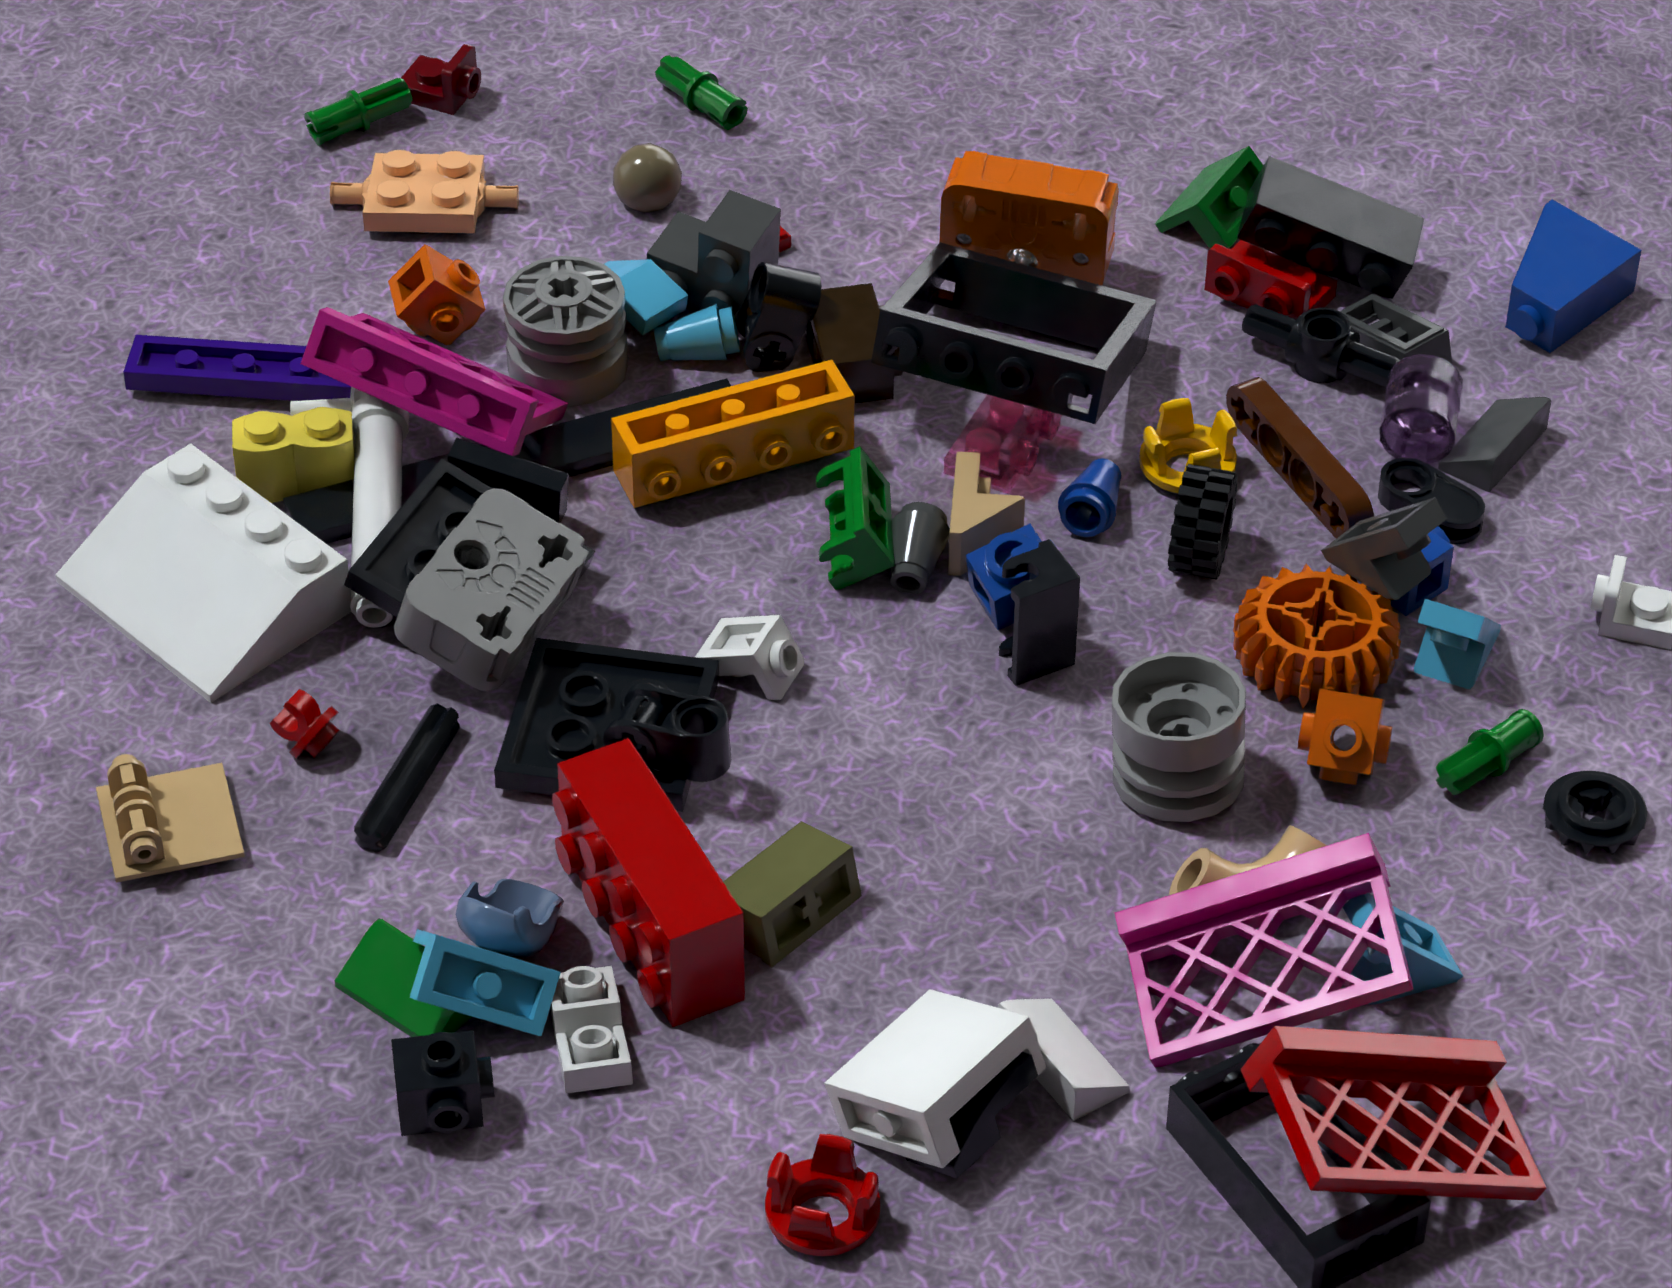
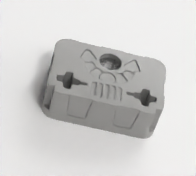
(490, 589)

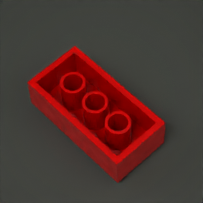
(650, 883)

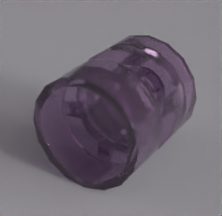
(1421, 408)

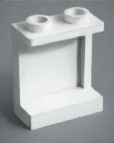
(923, 1071)

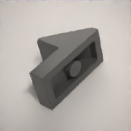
(1387, 548)

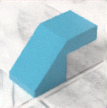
(649, 293)

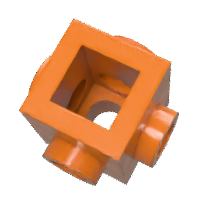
(437, 295)
(1342, 709)

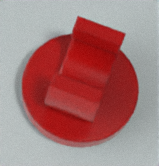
(305, 724)

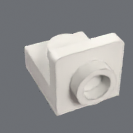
(1632, 610)
(757, 648)

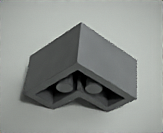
(719, 256)

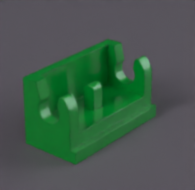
(858, 520)

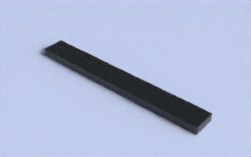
(566, 447)

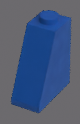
(1568, 277)

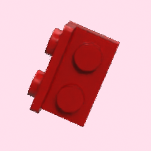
(1262, 278)

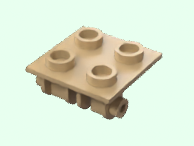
(166, 819)

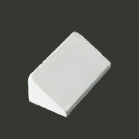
(1074, 1069)

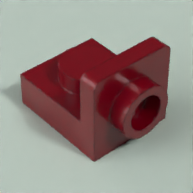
(444, 84)

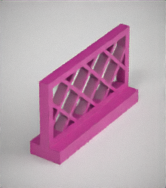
(428, 380)
(1262, 901)

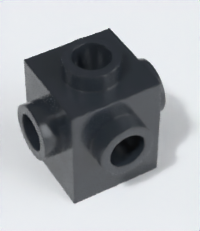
(440, 1082)

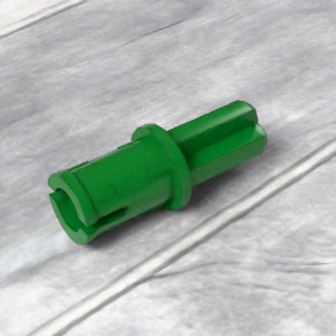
(701, 92)
(358, 110)
(1489, 752)

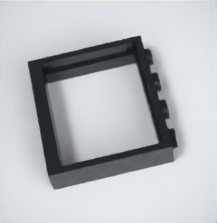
(1005, 365)

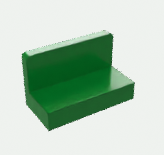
(1216, 199)

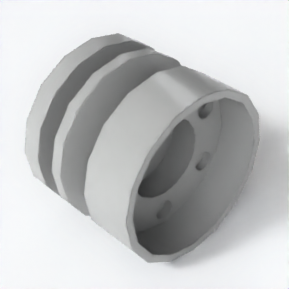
(566, 328)
(1178, 736)

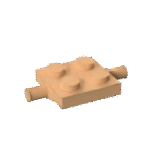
(424, 193)

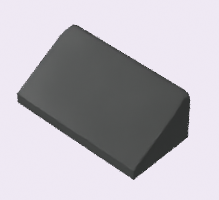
(1497, 441)

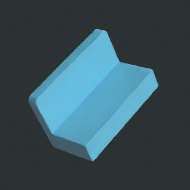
(483, 983)

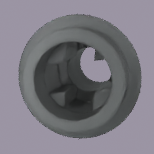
(918, 542)

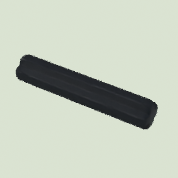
(406, 778)

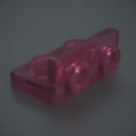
(1007, 439)

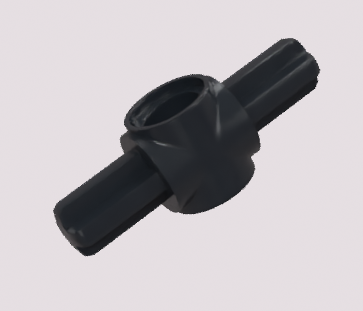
(1319, 344)

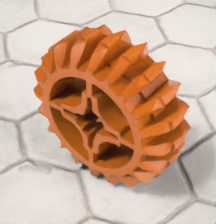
(1280, 626)

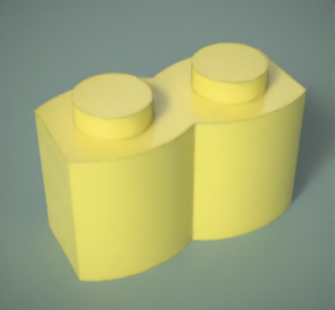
(293, 453)

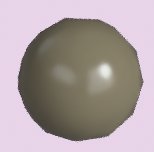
(647, 178)

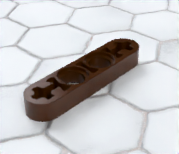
(1298, 456)

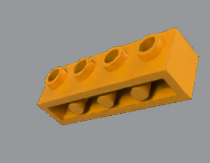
(733, 433)

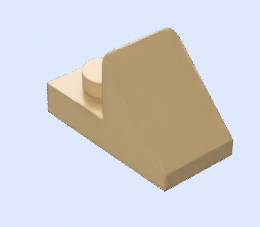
(976, 513)

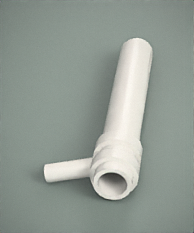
(377, 477)

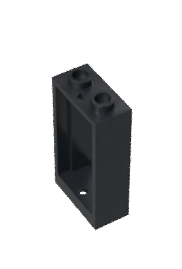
(1316, 1260)

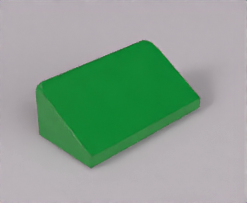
(382, 979)

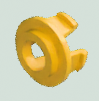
(1178, 436)

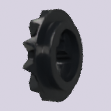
(1592, 793)

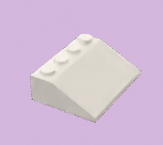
(207, 574)

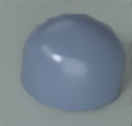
(511, 919)

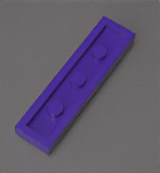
(226, 369)

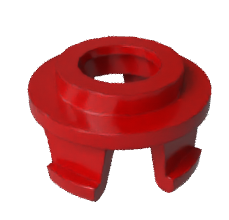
(830, 1174)

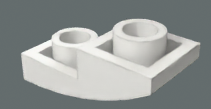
(590, 1030)

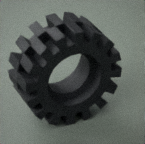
(1202, 521)

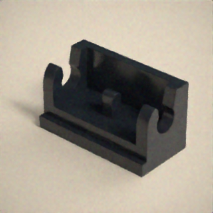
(1043, 614)

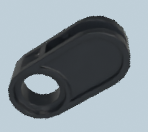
(1460, 504)

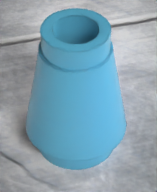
(699, 336)

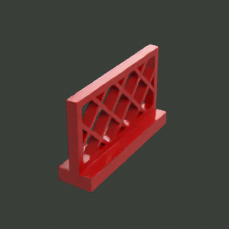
(1388, 1073)

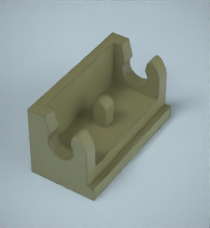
(793, 890)

